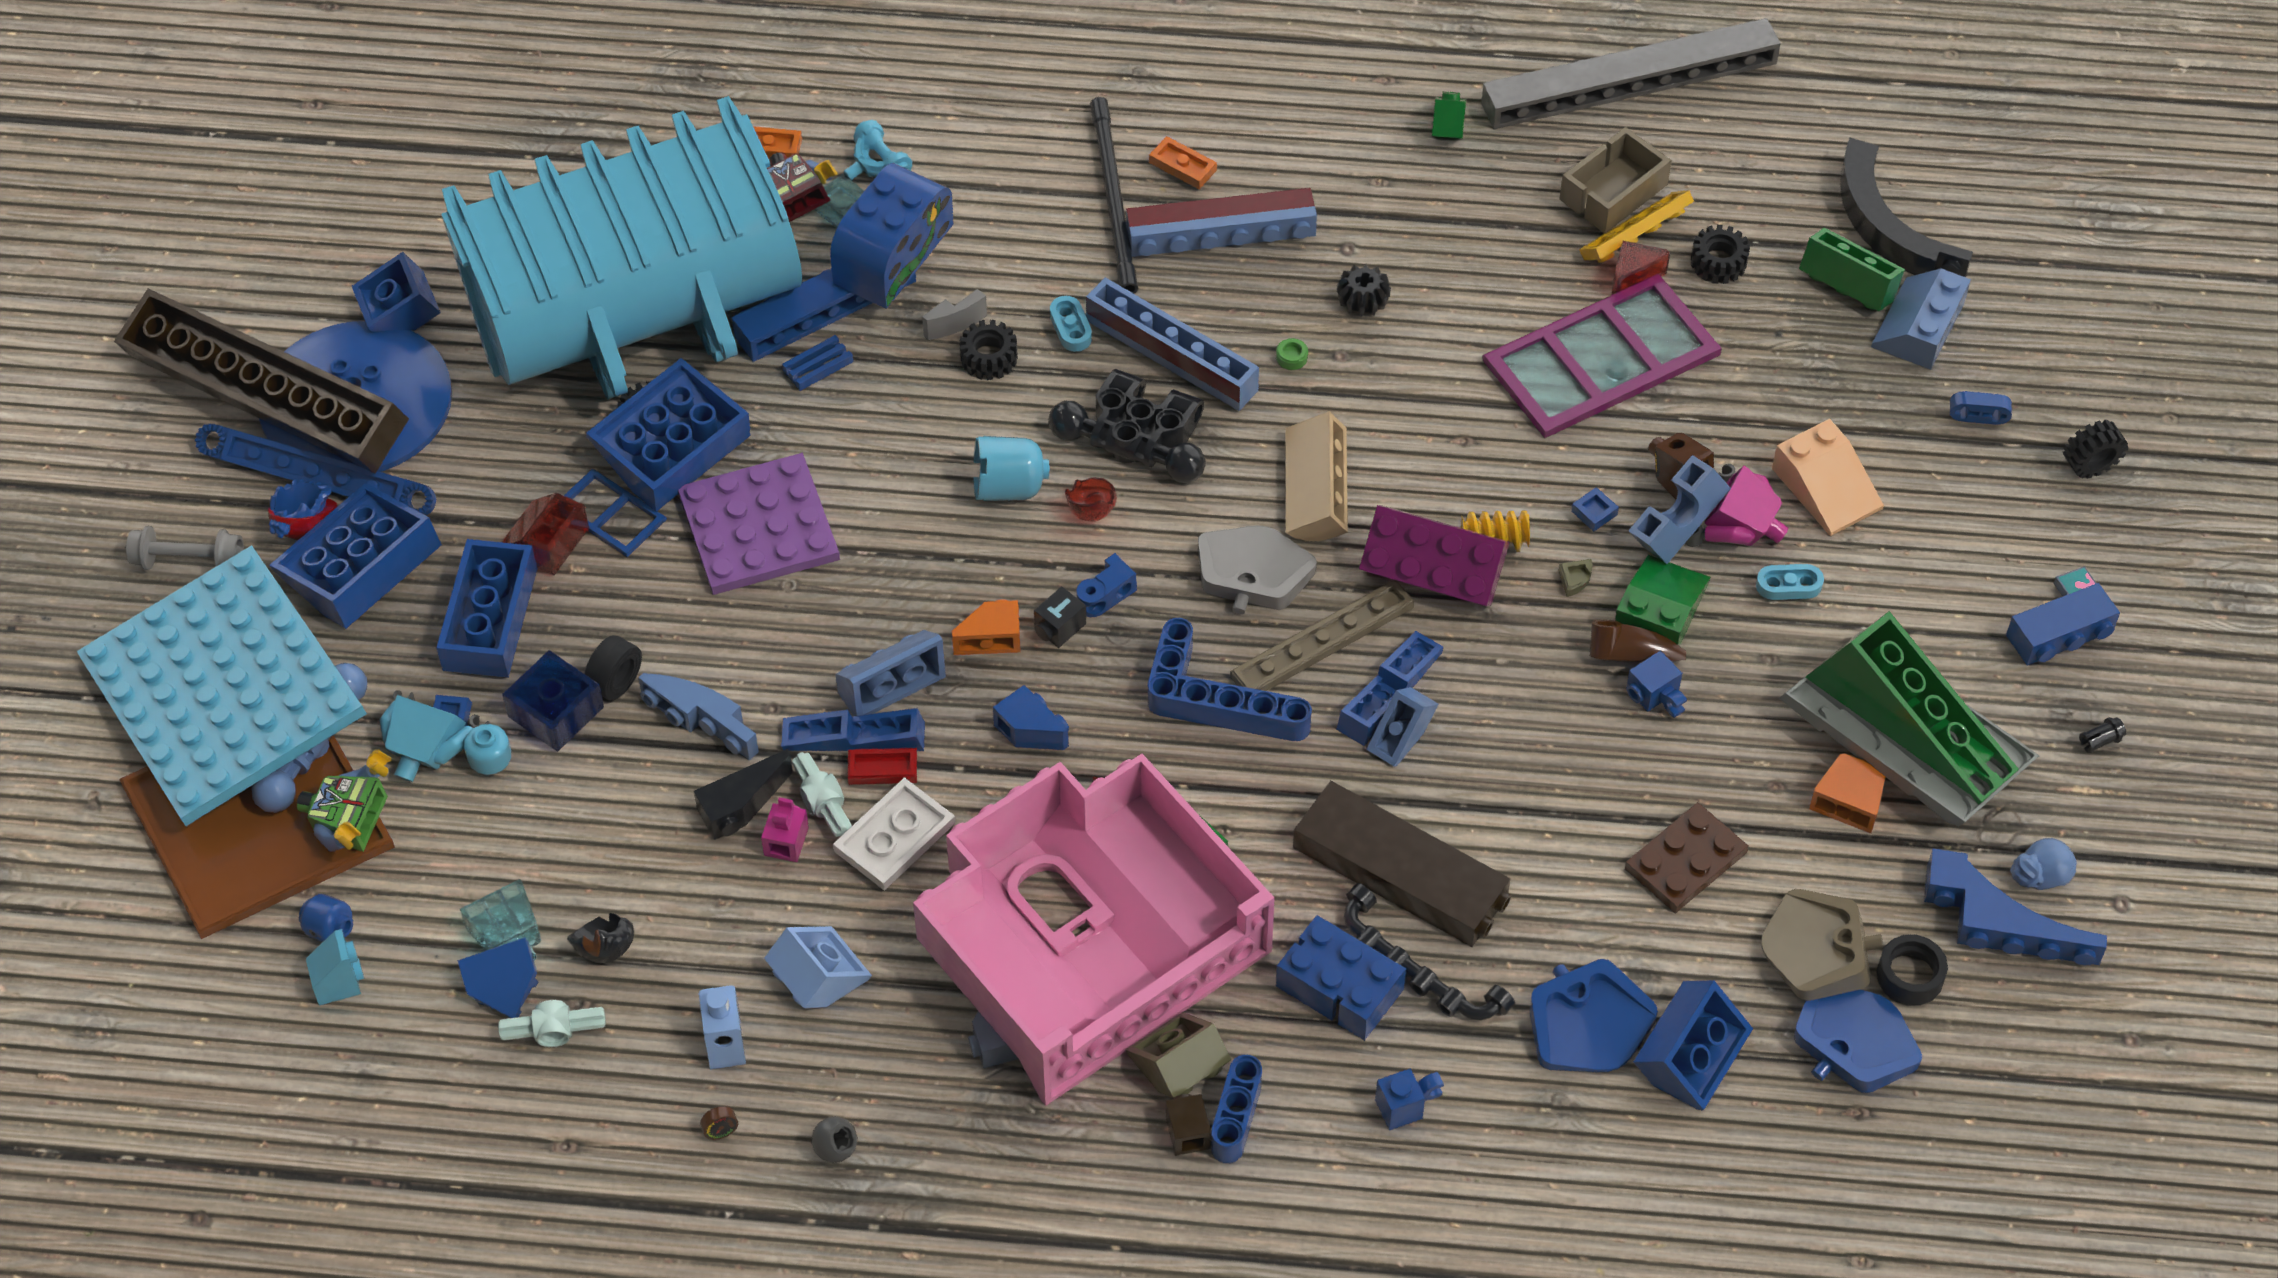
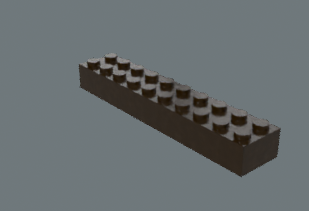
(262, 380)

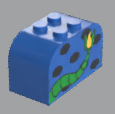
(889, 233)

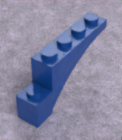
(1997, 921)

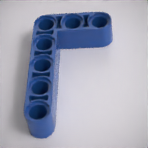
(1214, 695)

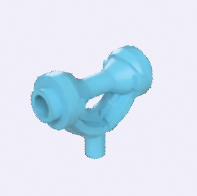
(870, 136)

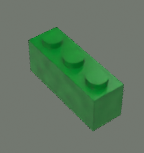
(1851, 269)

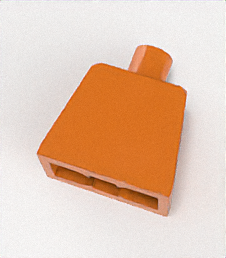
(1850, 792)

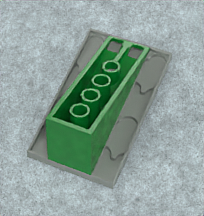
(1908, 722)

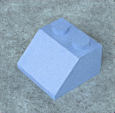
(816, 965)

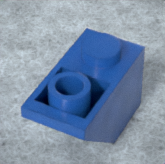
(1029, 723)

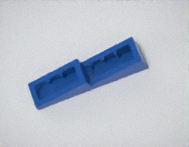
(1399, 671)
(843, 732)

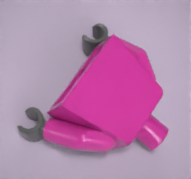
(1744, 512)

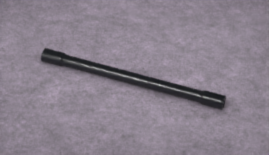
(1125, 268)

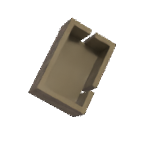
(1630, 178)

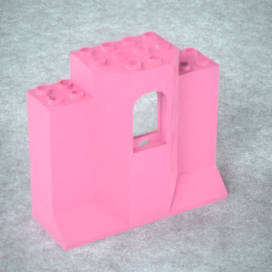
(1165, 916)

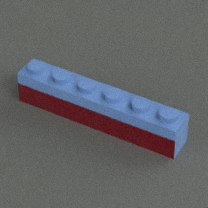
(1221, 222)
(1172, 344)

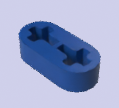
(1980, 407)

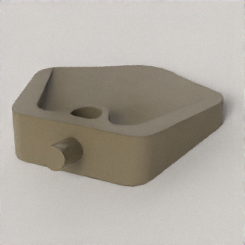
(1819, 944)

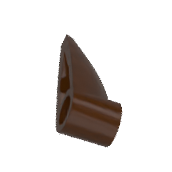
(1629, 643)

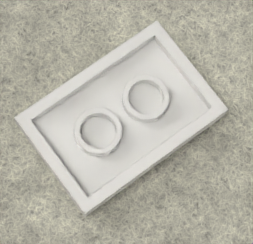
(894, 833)

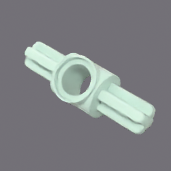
(821, 794)
(552, 1023)

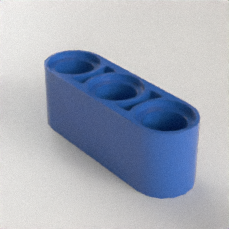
(1232, 1123)

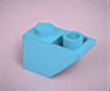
(334, 969)

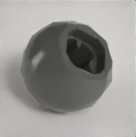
(834, 1139)

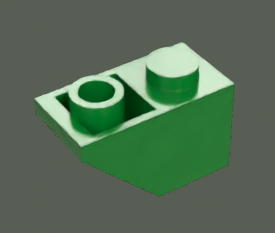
(1449, 115)

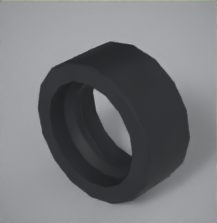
(1918, 947)

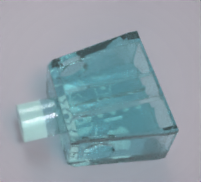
(502, 918)

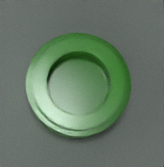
(1292, 354)

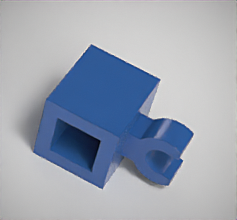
(1656, 683)

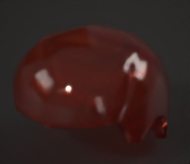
(1091, 499)

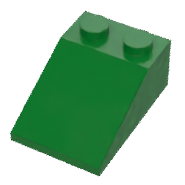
(1662, 598)

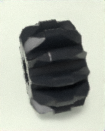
(1363, 290)

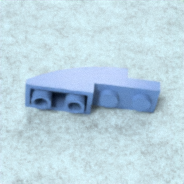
(695, 705)

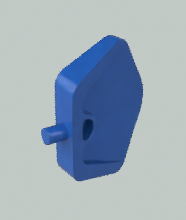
(1589, 1018)
(1857, 1039)

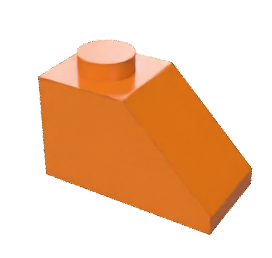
(989, 630)

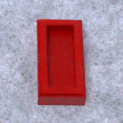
(882, 766)

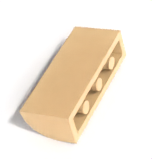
(1316, 478)

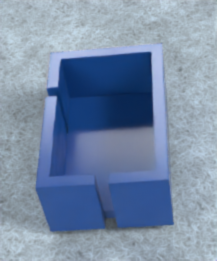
(1339, 966)

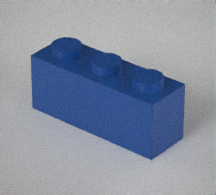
(2063, 624)

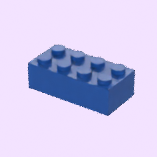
(487, 608)

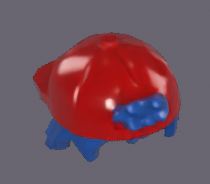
(299, 508)

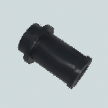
(2109, 731)

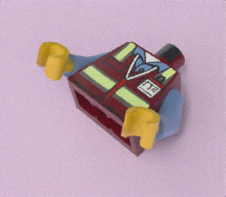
(800, 183)

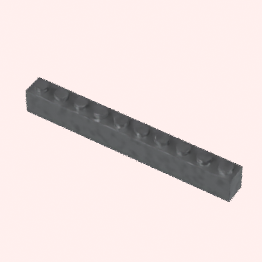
(1630, 73)

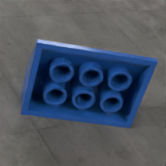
(670, 433)
(357, 554)

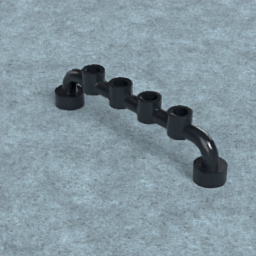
(1423, 978)

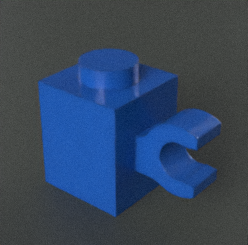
(1403, 1098)

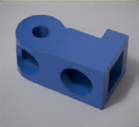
(1107, 587)

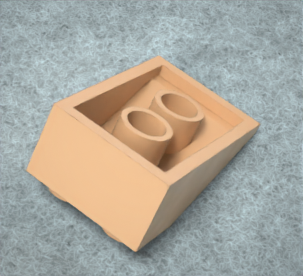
(1827, 477)

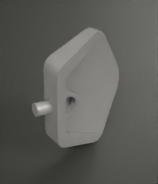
(1253, 567)

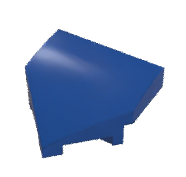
(501, 976)

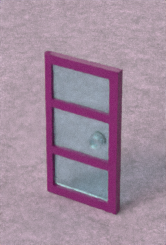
(1601, 355)

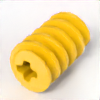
(1509, 529)

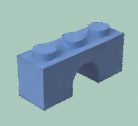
(1698, 494)

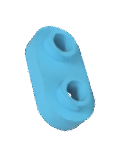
(1073, 325)
(1788, 581)

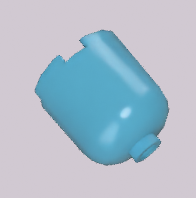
(1008, 468)

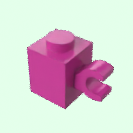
(785, 831)

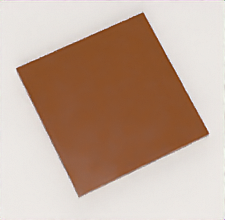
(240, 855)

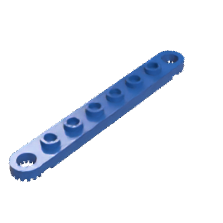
(305, 465)

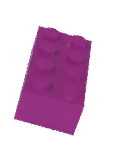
(1434, 555)

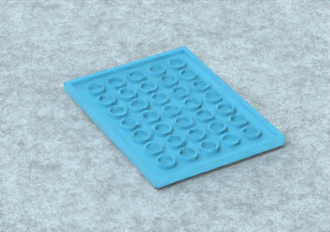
(220, 684)

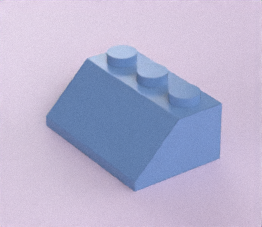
(1922, 316)
(892, 673)

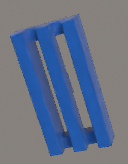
(814, 359)

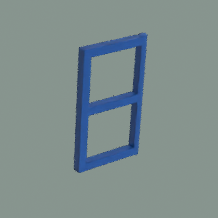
(625, 496)

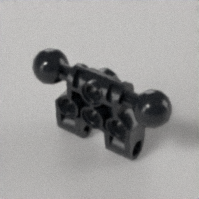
(1136, 427)

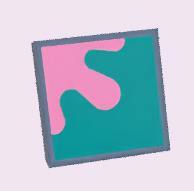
(2073, 581)

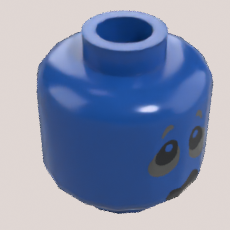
(323, 916)

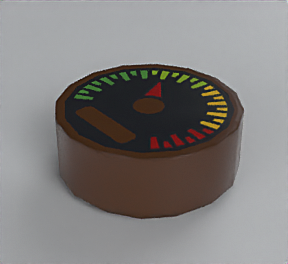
(719, 1123)

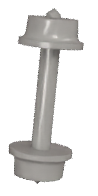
(143, 547)

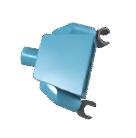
(422, 734)

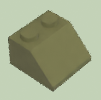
(1180, 1054)

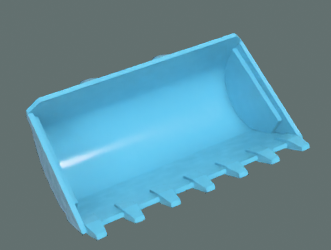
(624, 250)

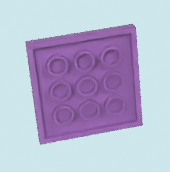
(758, 523)

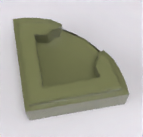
(1575, 575)

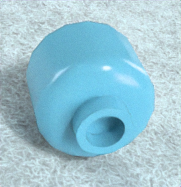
(487, 749)

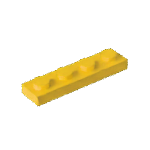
(1644, 221)

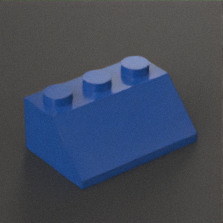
(1694, 1043)

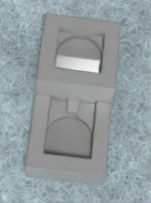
(950, 319)

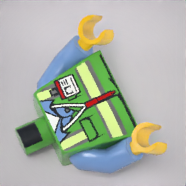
(347, 805)

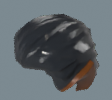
(603, 939)

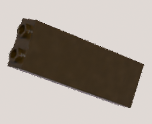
(1402, 864)

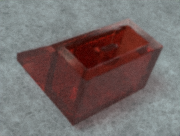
(552, 528)

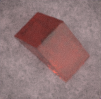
(1638, 263)

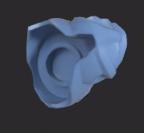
(2044, 865)

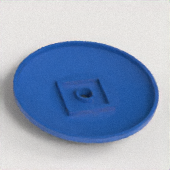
(388, 364)

